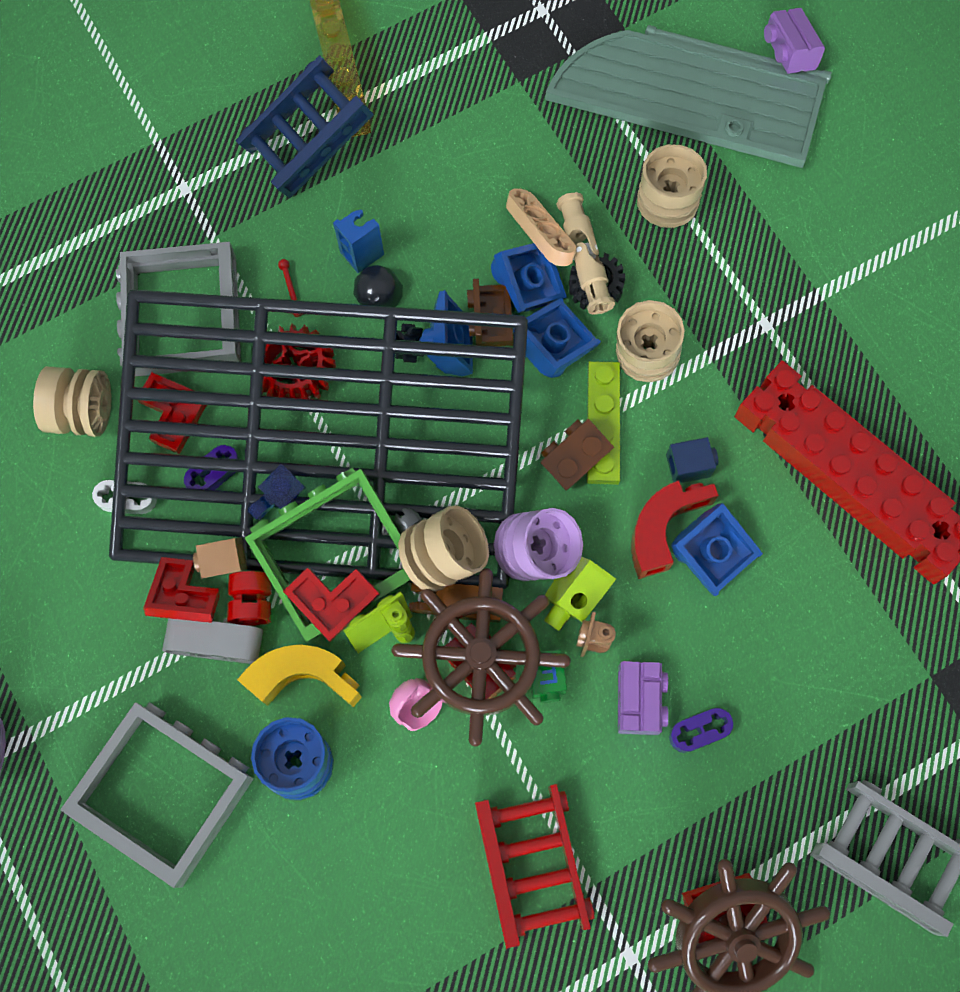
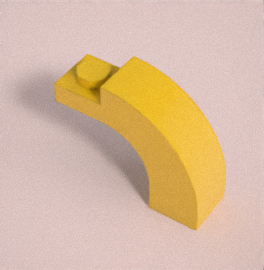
(290, 663)

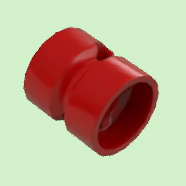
(249, 587)

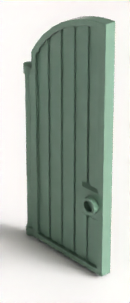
(695, 92)

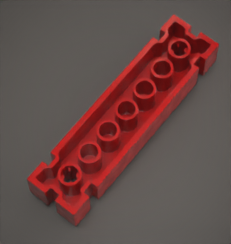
(856, 471)

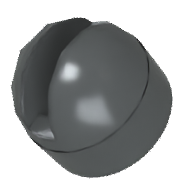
(410, 518)

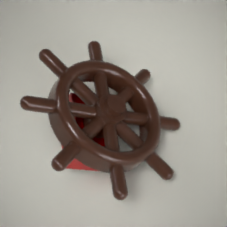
(477, 657)
(732, 922)

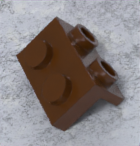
(492, 300)
(576, 453)

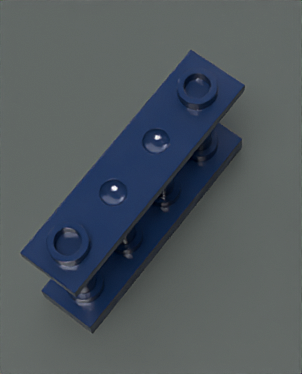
(323, 146)

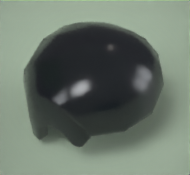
(377, 287)

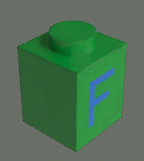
(549, 683)

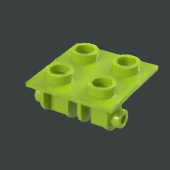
(389, 616)

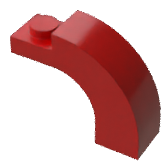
(648, 541)

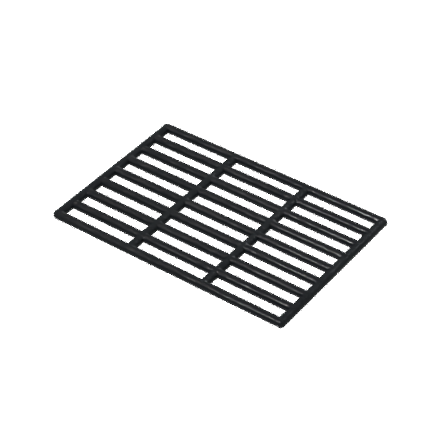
(253, 433)

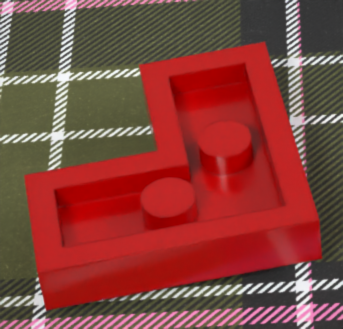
(171, 412)
(175, 598)
(330, 609)

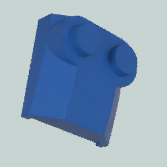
(527, 277)
(449, 334)
(557, 339)
(715, 548)

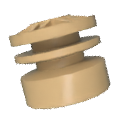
(671, 185)
(649, 325)
(72, 401)
(443, 549)

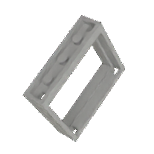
(180, 258)
(126, 843)

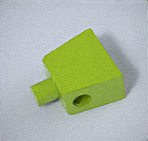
(577, 593)

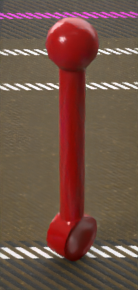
(284, 265)

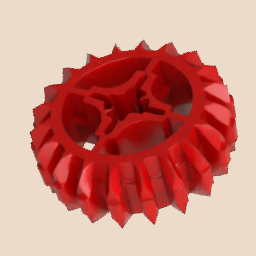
(315, 357)

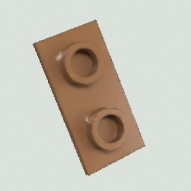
(595, 636)

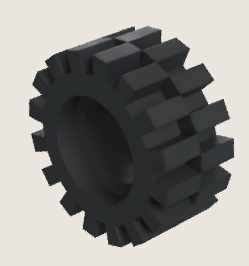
(615, 281)

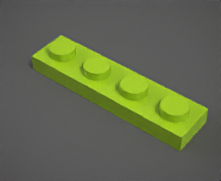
(604, 413)

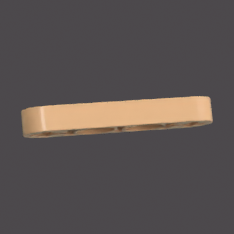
(541, 227)

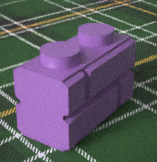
(794, 40)
(641, 698)

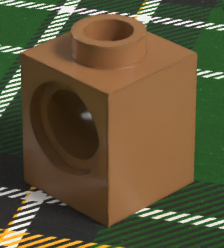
(220, 557)

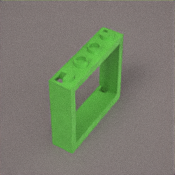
(293, 513)

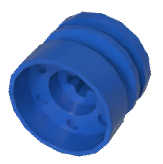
(279, 744)

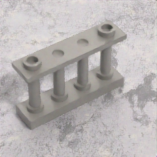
(866, 874)

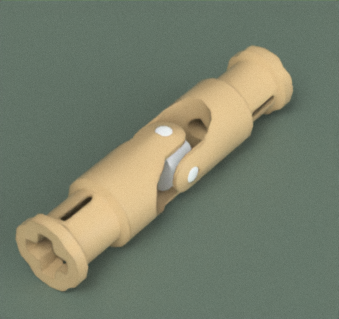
(588, 266)

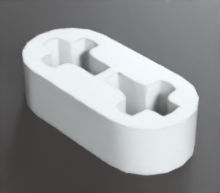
(131, 506)

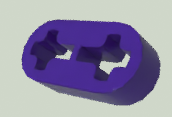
(212, 478)
(697, 722)

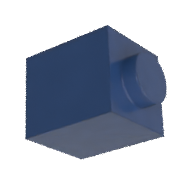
(692, 460)

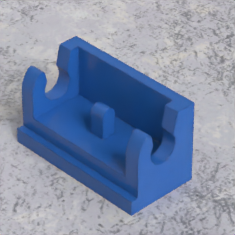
(359, 244)

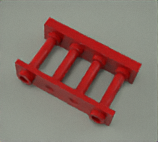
(507, 889)

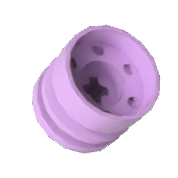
(538, 545)

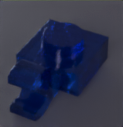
(279, 489)

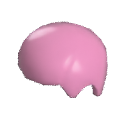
(405, 697)

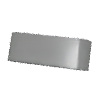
(213, 640)

